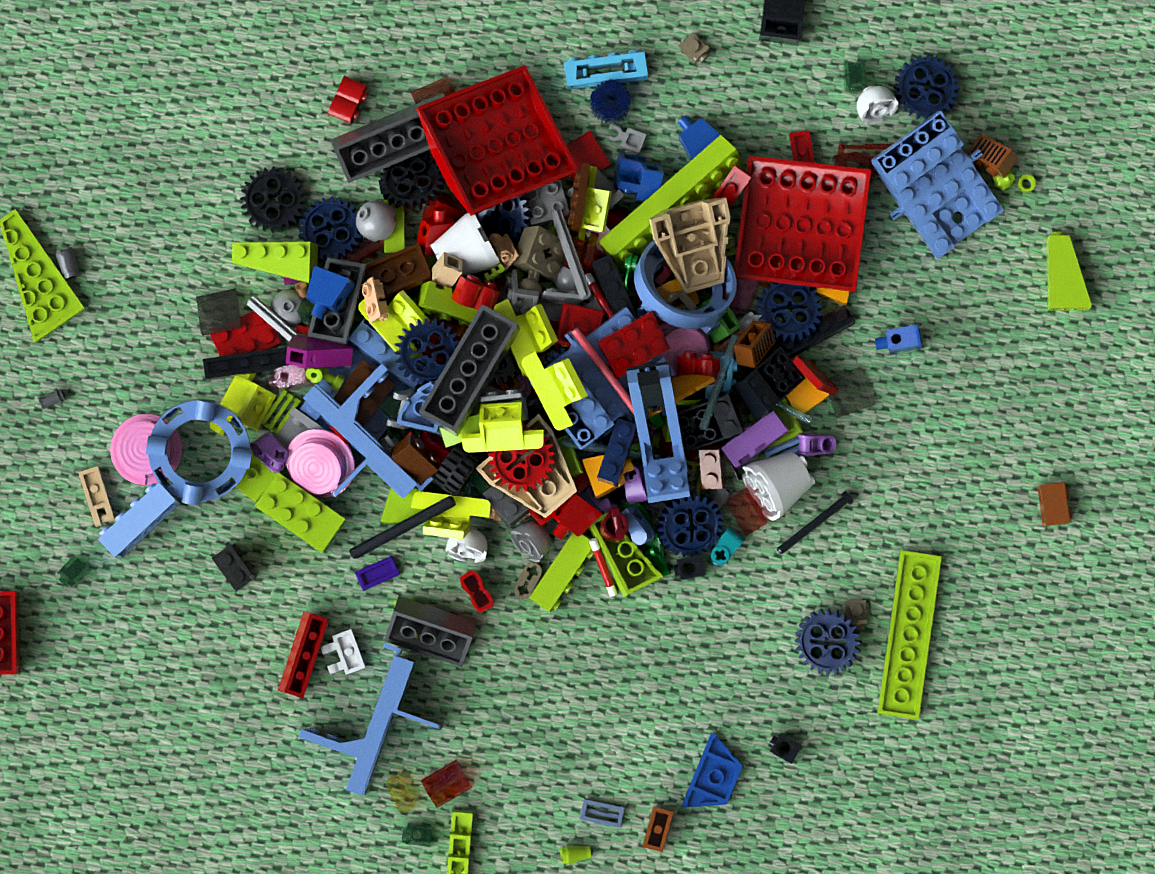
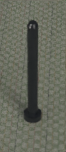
(815, 522)

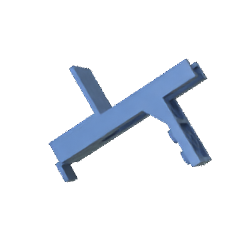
(344, 420)
(368, 749)

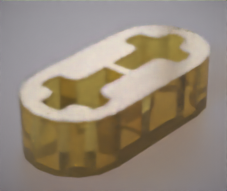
(395, 795)

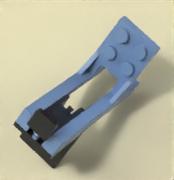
(653, 388)

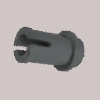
(52, 398)

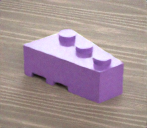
(755, 439)

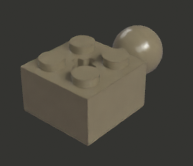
(539, 257)

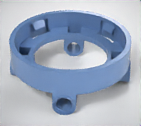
(705, 318)
(203, 410)

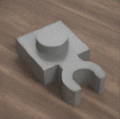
(631, 140)

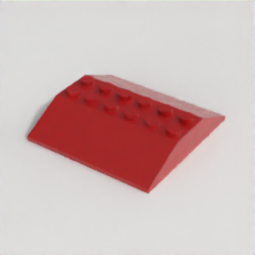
(495, 140)
(802, 223)

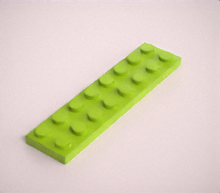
(909, 635)

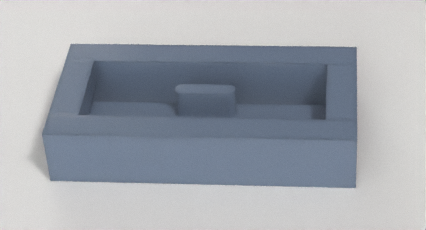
(619, 817)

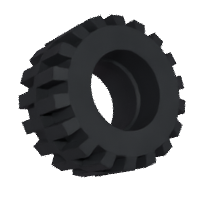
(457, 469)

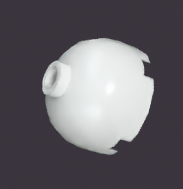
(875, 103)
(472, 546)

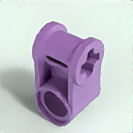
(815, 443)
(270, 451)
(635, 485)

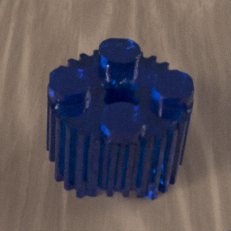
(610, 90)

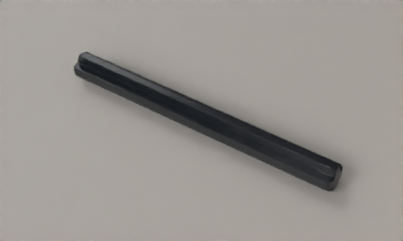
(402, 527)

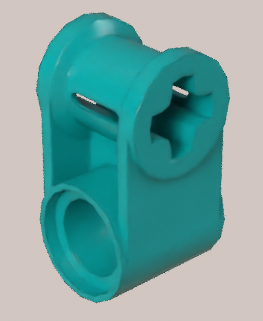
(728, 544)

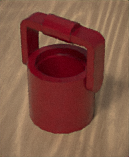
(614, 525)

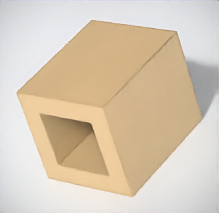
(447, 270)

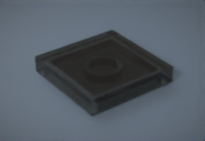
(219, 312)
(852, 393)

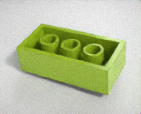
(300, 513)

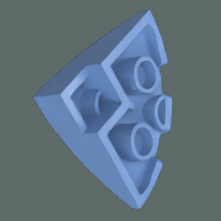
(409, 414)

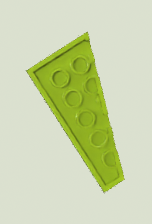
(42, 288)

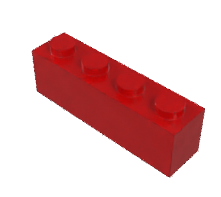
(303, 654)

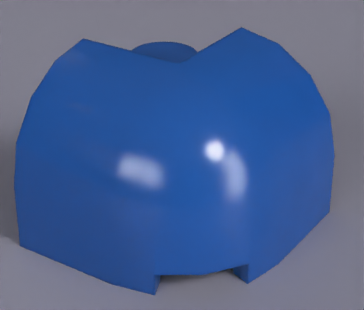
(637, 176)

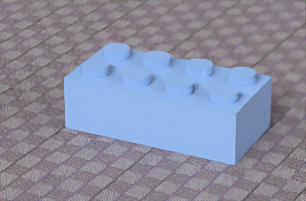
(138, 521)

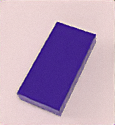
(377, 573)

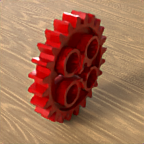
(532, 472)

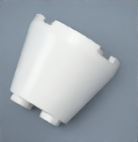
(469, 242)
(777, 482)

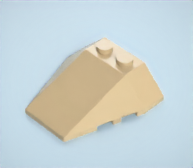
(694, 241)
(554, 490)

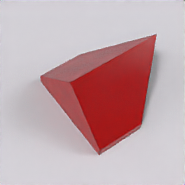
(452, 206)

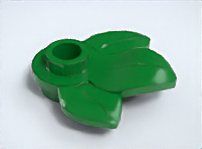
(630, 265)

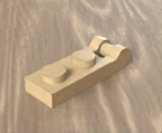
(96, 495)

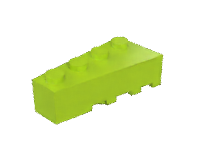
(282, 259)
(439, 302)
(625, 562)

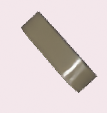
(523, 578)

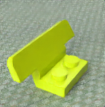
(595, 207)
(401, 312)
(534, 334)
(555, 387)
(247, 401)
(502, 430)
(454, 521)

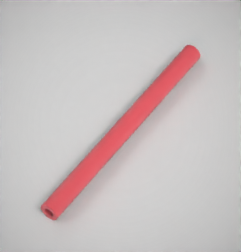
(603, 368)

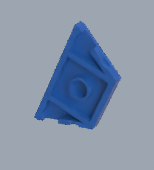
(714, 776)

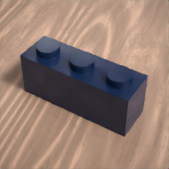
(617, 452)

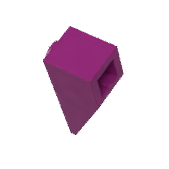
(317, 353)

